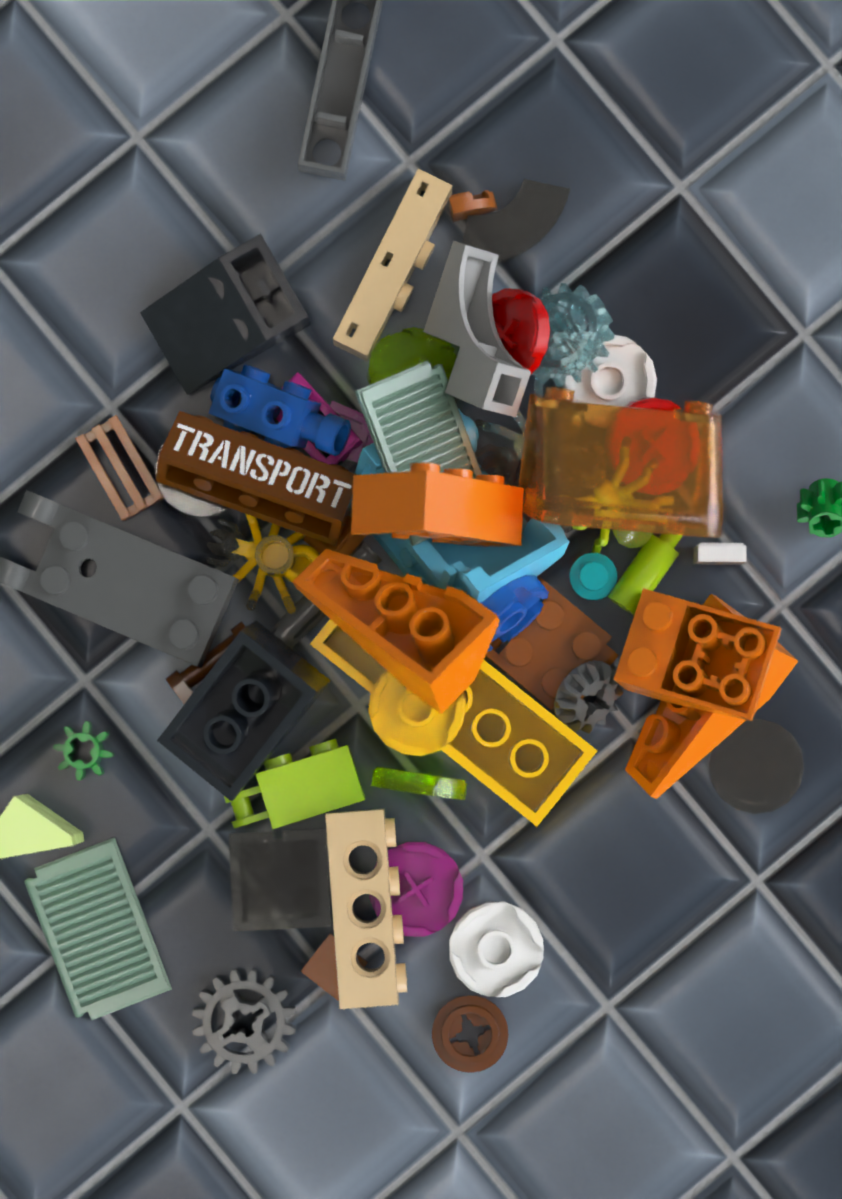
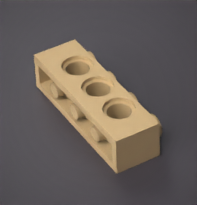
(356, 984)

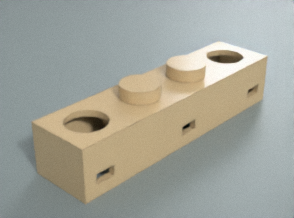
(406, 247)

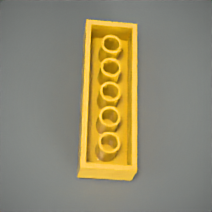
(504, 734)

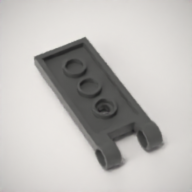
(136, 584)

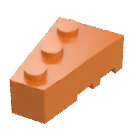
(438, 506)

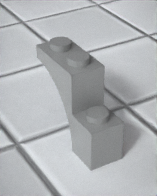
(464, 316)

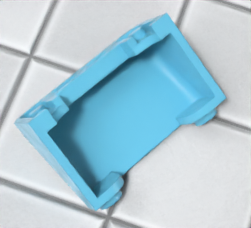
(470, 568)

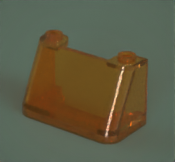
(623, 466)

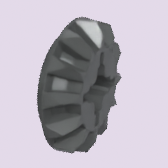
(586, 680)

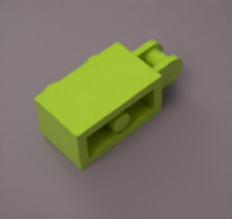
(302, 787)

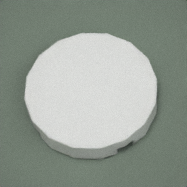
(620, 377)
(496, 949)

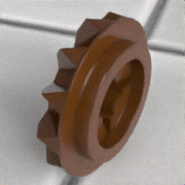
(460, 1054)

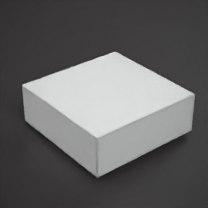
(719, 553)

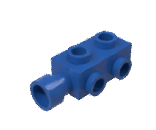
(263, 403)

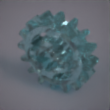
(569, 344)

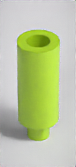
(645, 571)

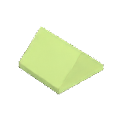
(33, 828)

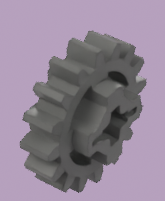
(256, 1039)

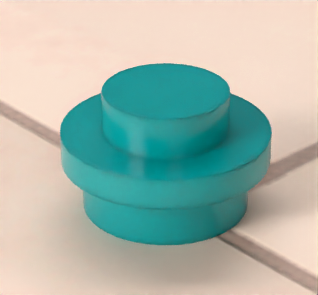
(593, 576)

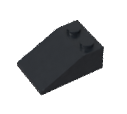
(243, 709)

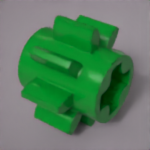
(821, 507)
(71, 748)

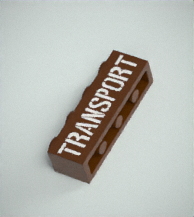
(256, 477)

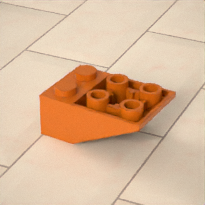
(696, 656)

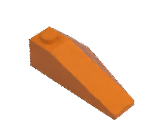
(415, 630)
(682, 735)

